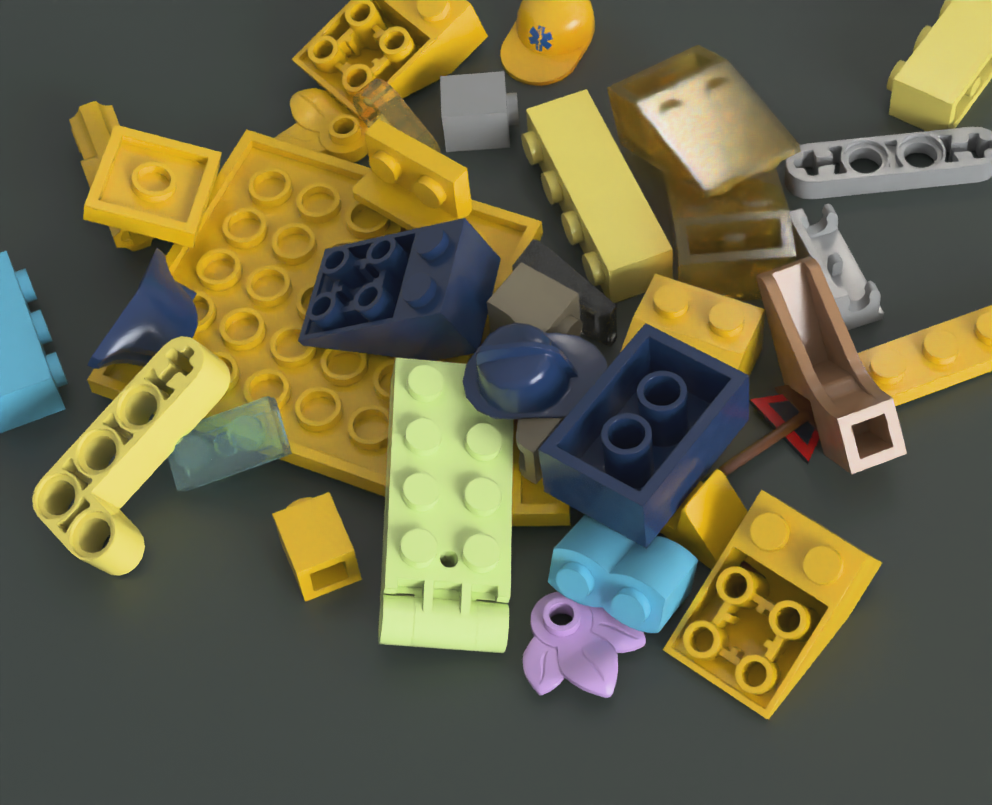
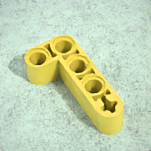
(179, 383)

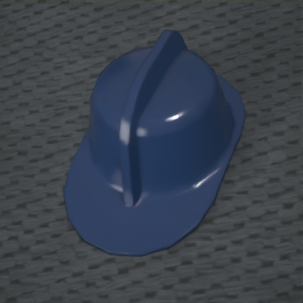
(531, 373)

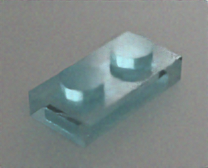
(229, 444)

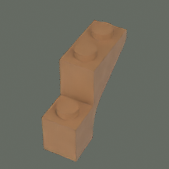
(821, 363)

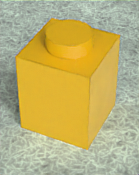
(317, 546)

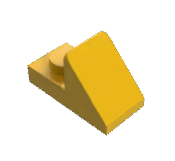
(707, 519)

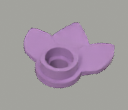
(576, 651)

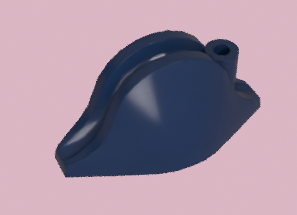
(153, 317)

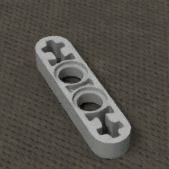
(890, 155)

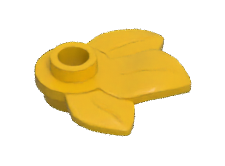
(325, 126)

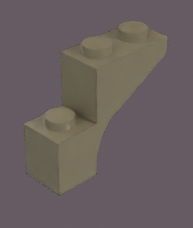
(552, 307)

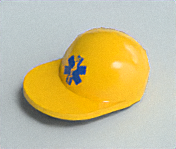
(547, 40)

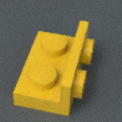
(411, 180)

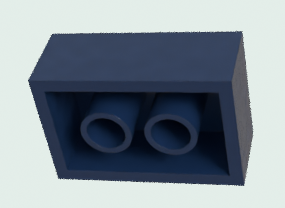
(645, 434)

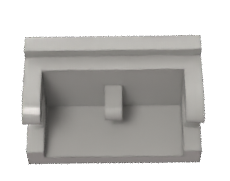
(854, 296)

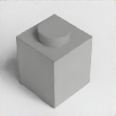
(477, 111)

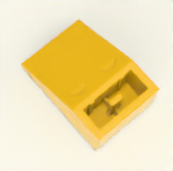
(392, 41)
(765, 633)

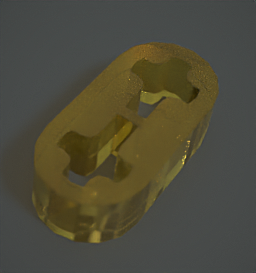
(383, 102)

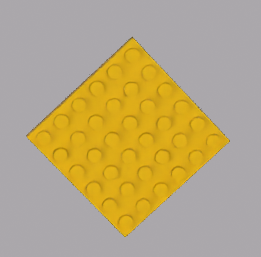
(253, 284)

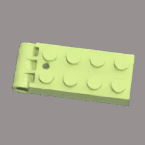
(445, 515)

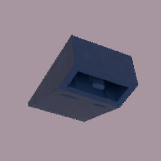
(404, 294)

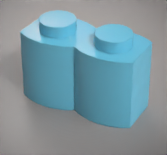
(626, 579)

